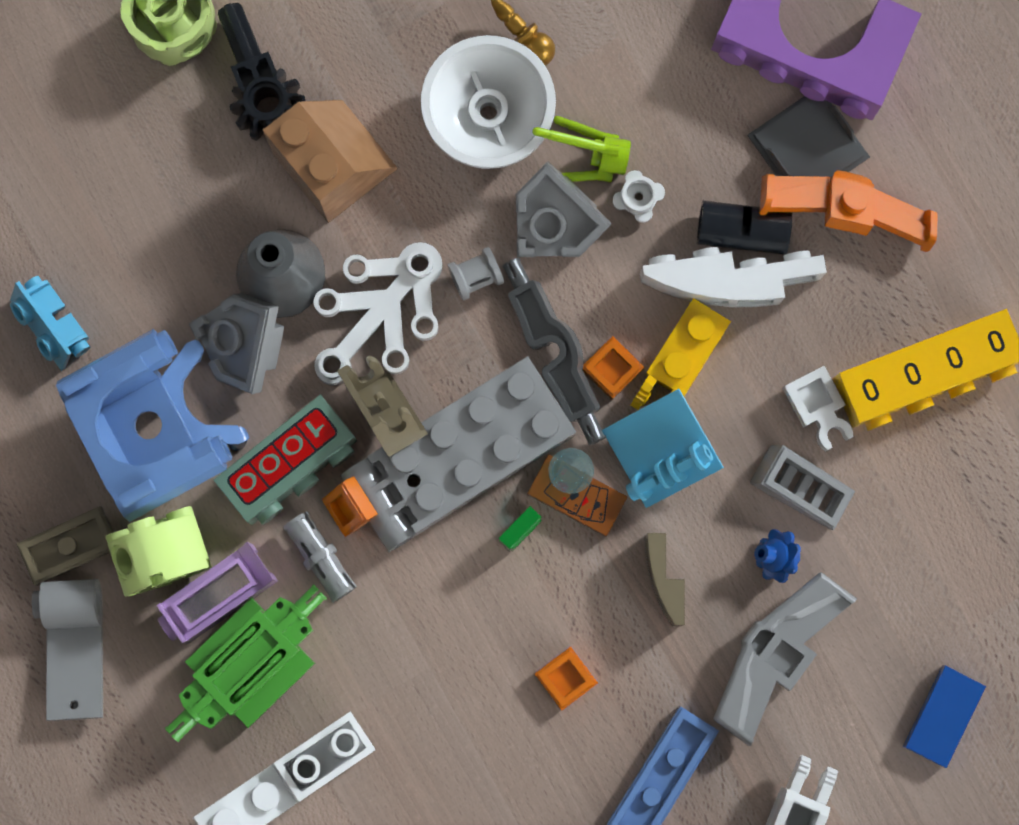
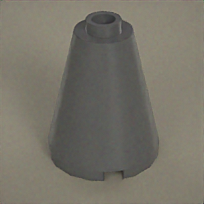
(281, 270)

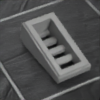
(769, 468)

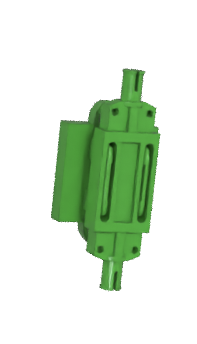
(247, 663)

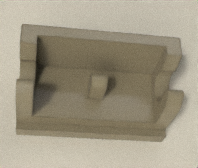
(383, 407)

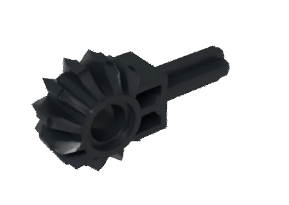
(254, 75)

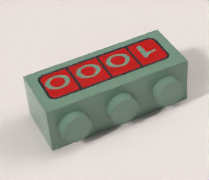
(286, 462)

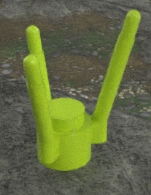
(607, 149)

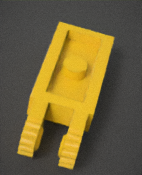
(684, 351)

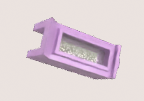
(215, 595)

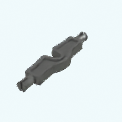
(565, 372)

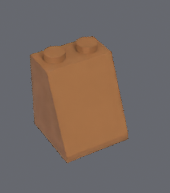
(328, 154)

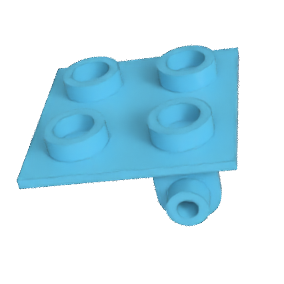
(662, 449)

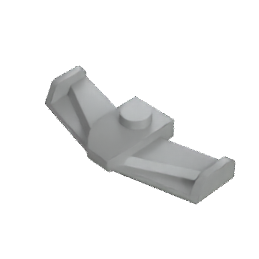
(776, 653)

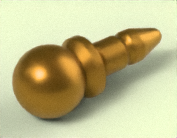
(537, 42)

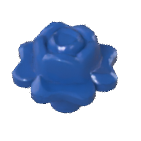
(778, 555)

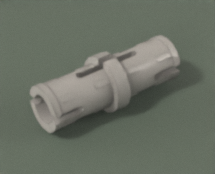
(319, 556)

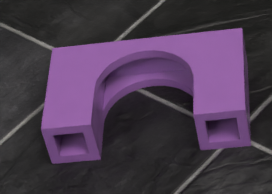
(852, 81)

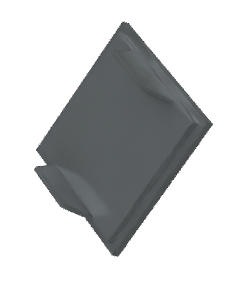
(808, 141)

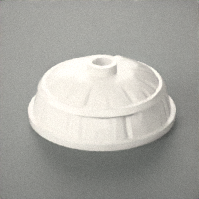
(484, 74)

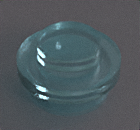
(571, 470)

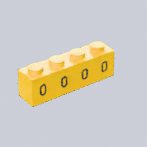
(929, 369)

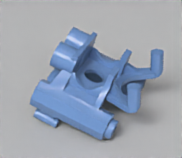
(104, 409)

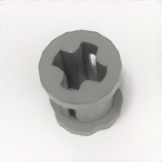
(475, 273)

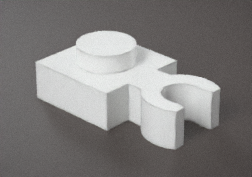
(816, 400)

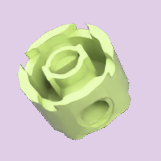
(170, 28)
(158, 551)

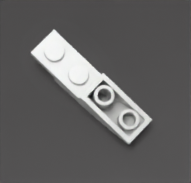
(716, 282)
(292, 776)

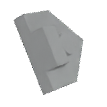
(556, 217)
(240, 340)

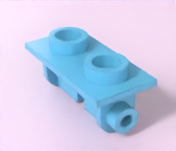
(36, 309)

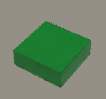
(520, 529)

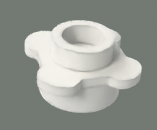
(635, 184)

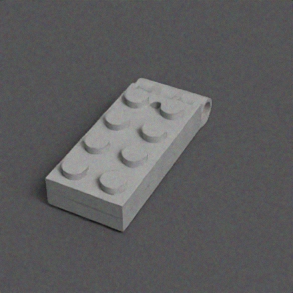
(464, 453)

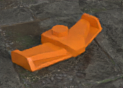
(849, 205)

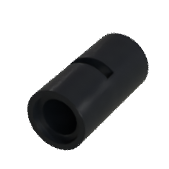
(743, 228)

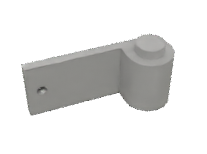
(74, 647)

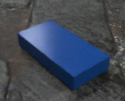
(944, 716)

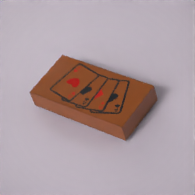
(593, 507)

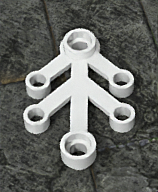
(382, 307)

